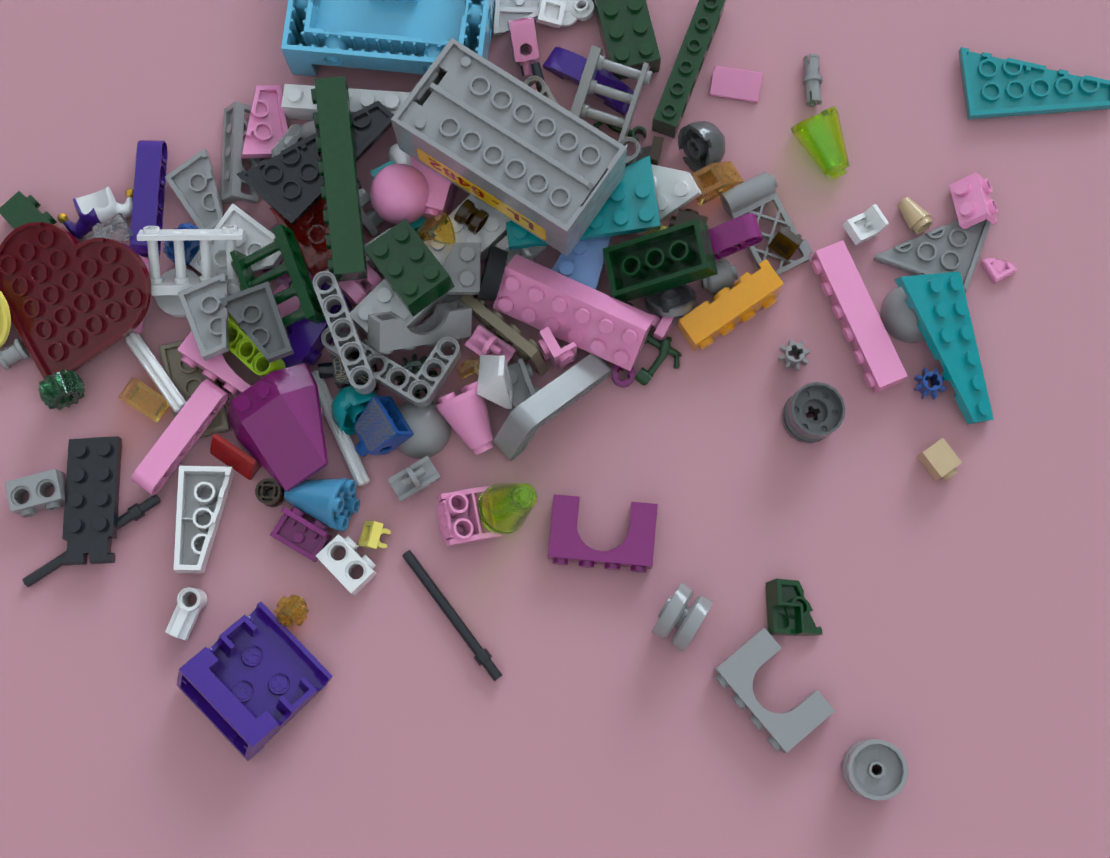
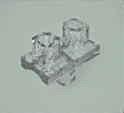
(113, 228)

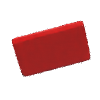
(234, 457)

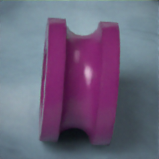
(622, 384)

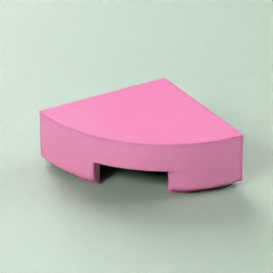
(997, 269)

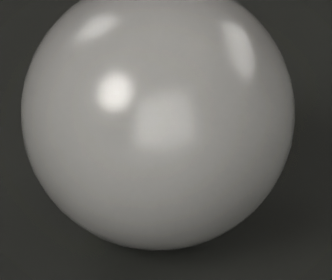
(899, 319)
(429, 430)

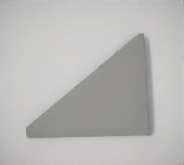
(939, 251)

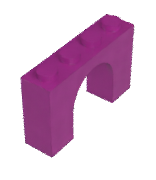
(568, 546)

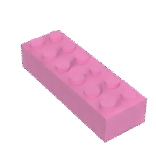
(573, 311)

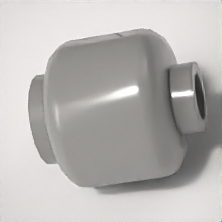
(724, 278)

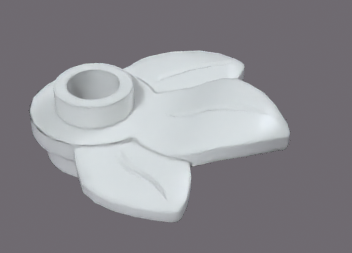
(574, 12)

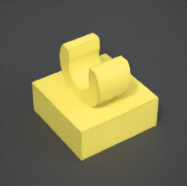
(371, 534)

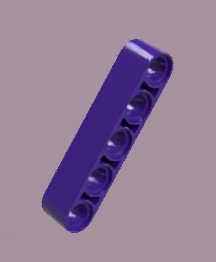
(148, 191)

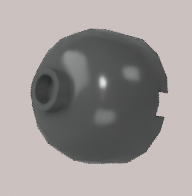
(702, 144)

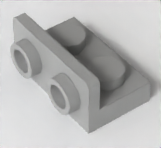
(522, 386)

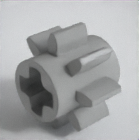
(790, 361)

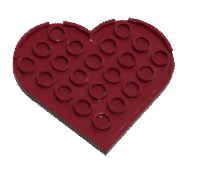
(71, 295)

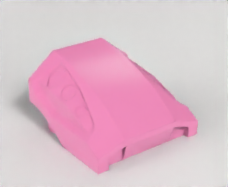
(460, 517)

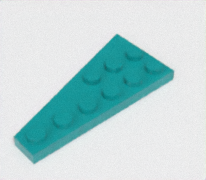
(1021, 88)
(627, 210)
(949, 333)

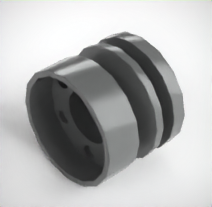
(821, 401)

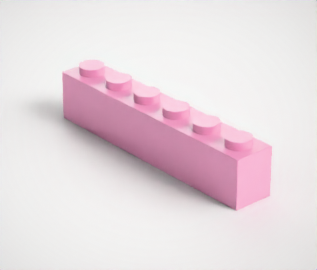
(858, 316)

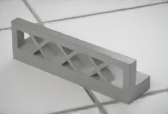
(231, 154)

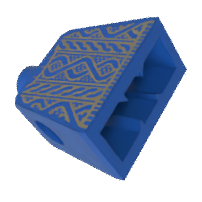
(381, 427)

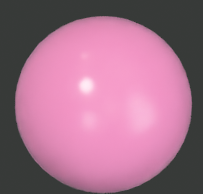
(399, 193)

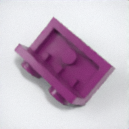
(300, 534)

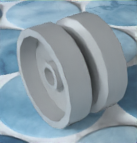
(681, 616)
(877, 785)

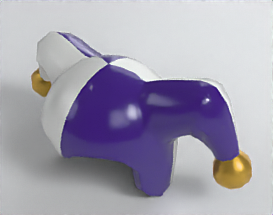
(96, 209)

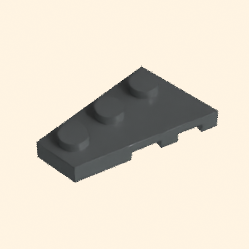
(261, 320)

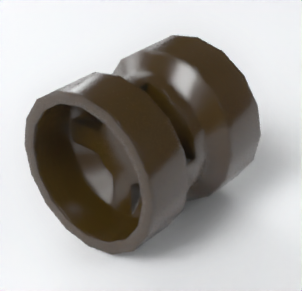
(471, 216)
(273, 497)

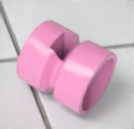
(357, 292)

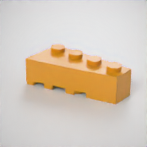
(731, 307)

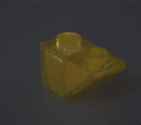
(716, 179)

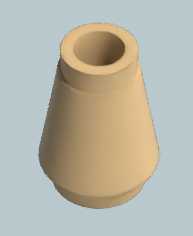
(915, 216)

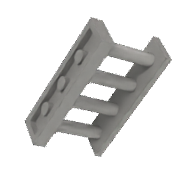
(588, 86)

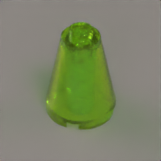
(824, 141)
(506, 506)

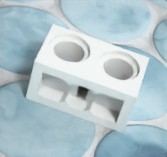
(342, 568)

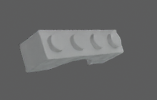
(390, 332)

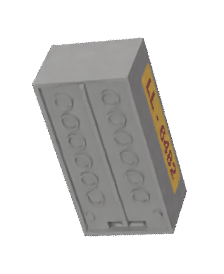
(509, 146)

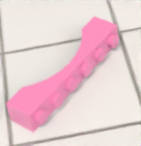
(213, 368)

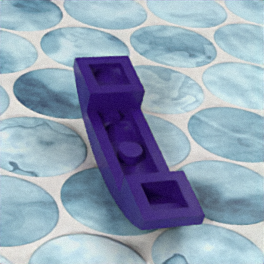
(571, 65)

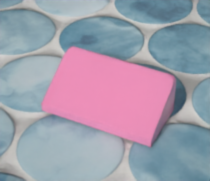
(736, 84)

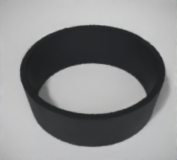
(492, 273)

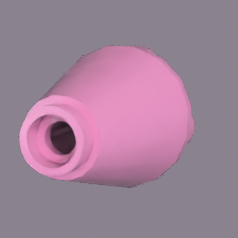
(468, 417)

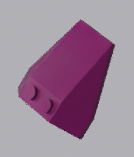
(282, 424)

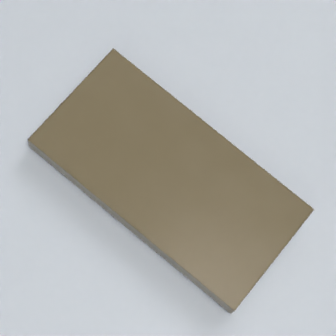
(187, 382)

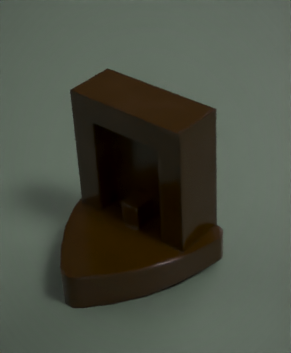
(654, 151)

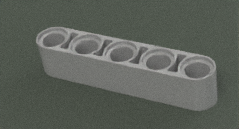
(336, 323)

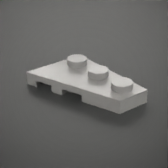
(197, 190)
(208, 315)

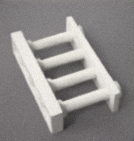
(181, 281)

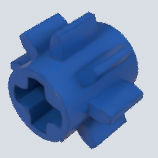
(922, 385)

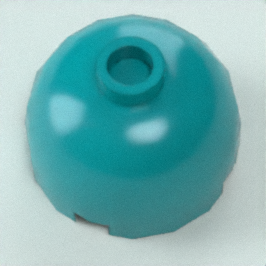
(348, 407)

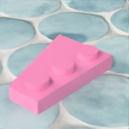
(265, 123)

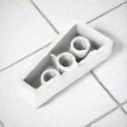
(198, 514)

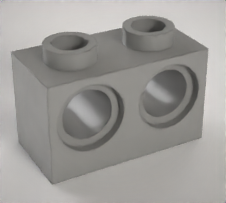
(37, 487)

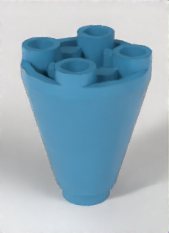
(326, 500)

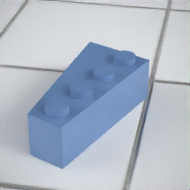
(584, 262)

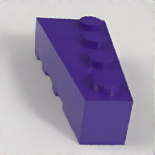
(306, 338)

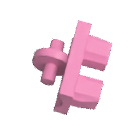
(486, 343)

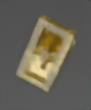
(144, 399)

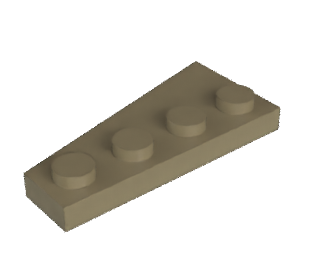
(509, 334)

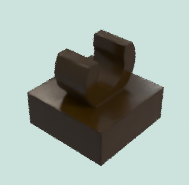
(785, 242)

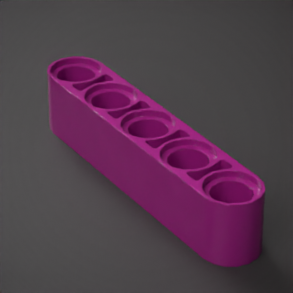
(735, 235)

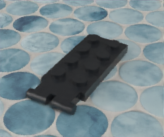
(91, 500)

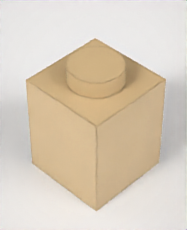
(940, 460)

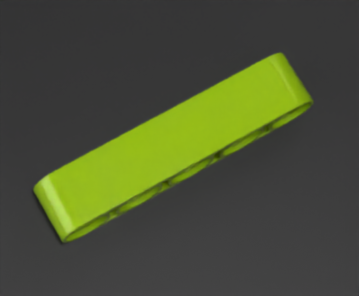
(247, 351)

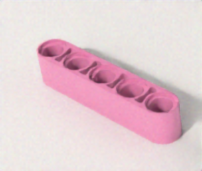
(179, 437)

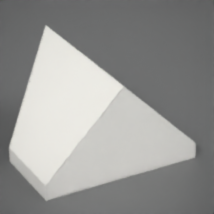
(495, 380)

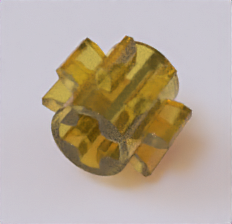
(291, 611)

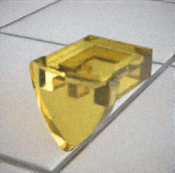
(437, 228)

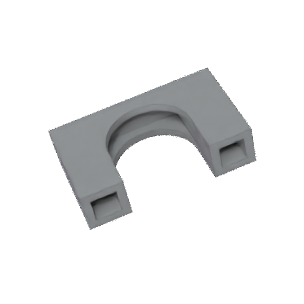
(784, 728)

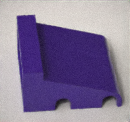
(252, 680)

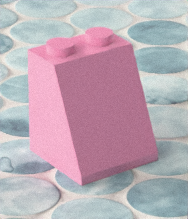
(441, 191)

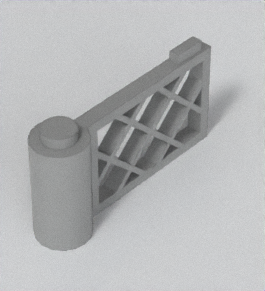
(754, 195)

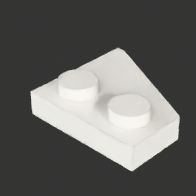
(511, 10)

